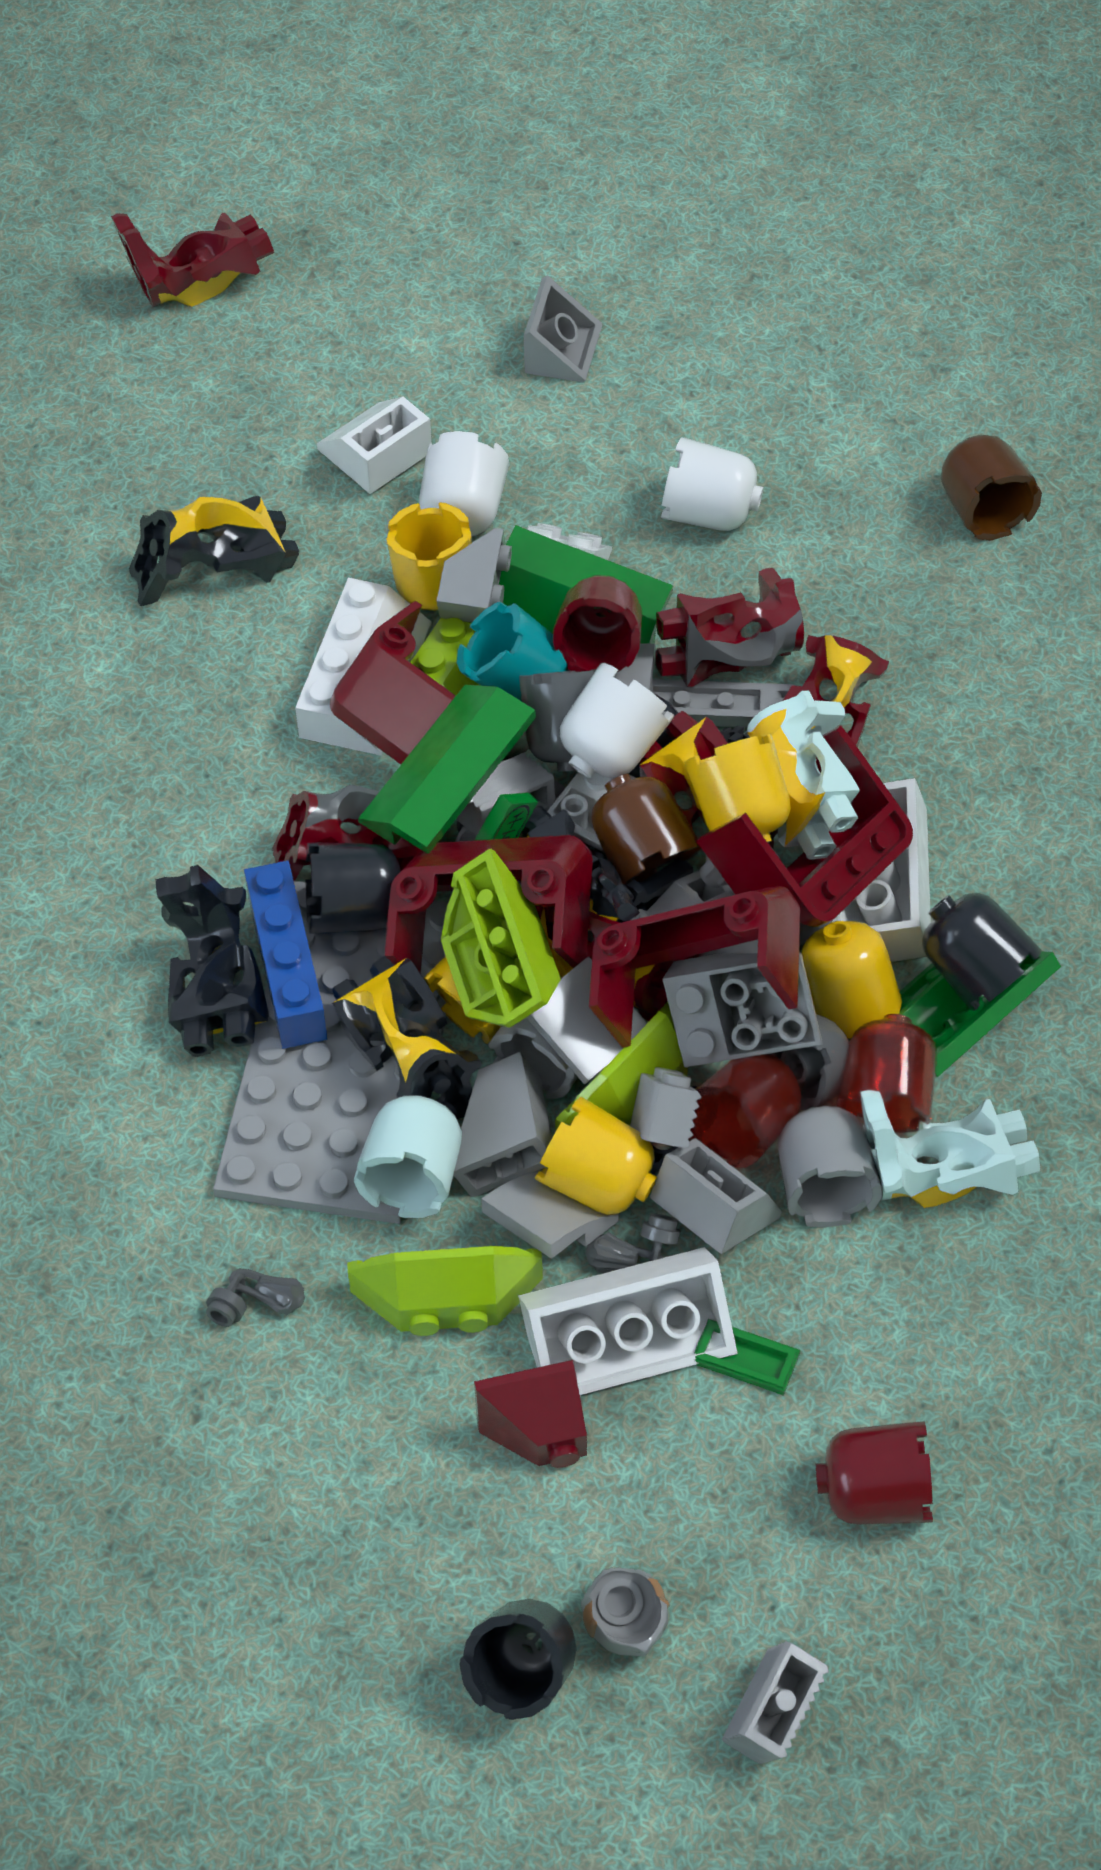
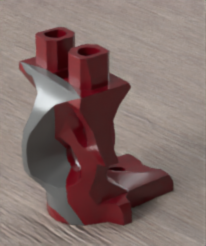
(711, 628)
(319, 819)

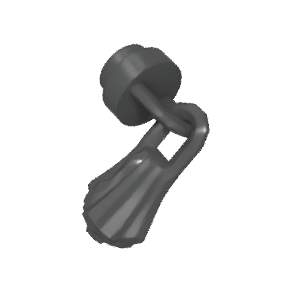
(611, 1253)
(279, 1293)

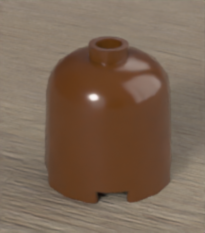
(989, 486)
(641, 827)

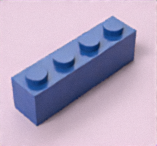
(285, 954)

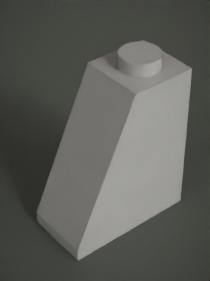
(503, 1126)

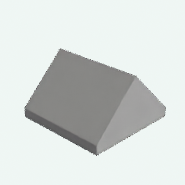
(559, 335)

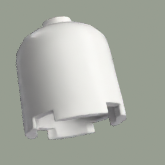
(465, 476)
(710, 487)
(612, 725)

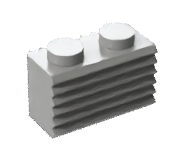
(510, 777)
(665, 1108)
(775, 1703)

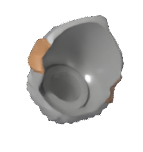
(625, 1611)

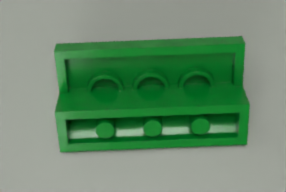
(547, 569)
(448, 766)
(952, 1025)

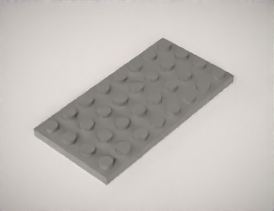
(313, 1104)

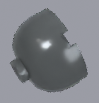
(819, 1066)

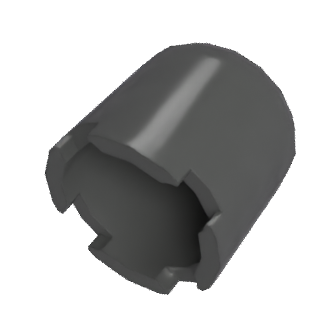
(551, 698)

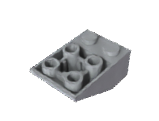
(731, 1011)

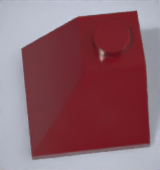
(534, 1414)

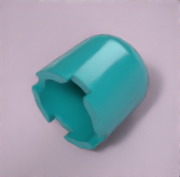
(506, 646)

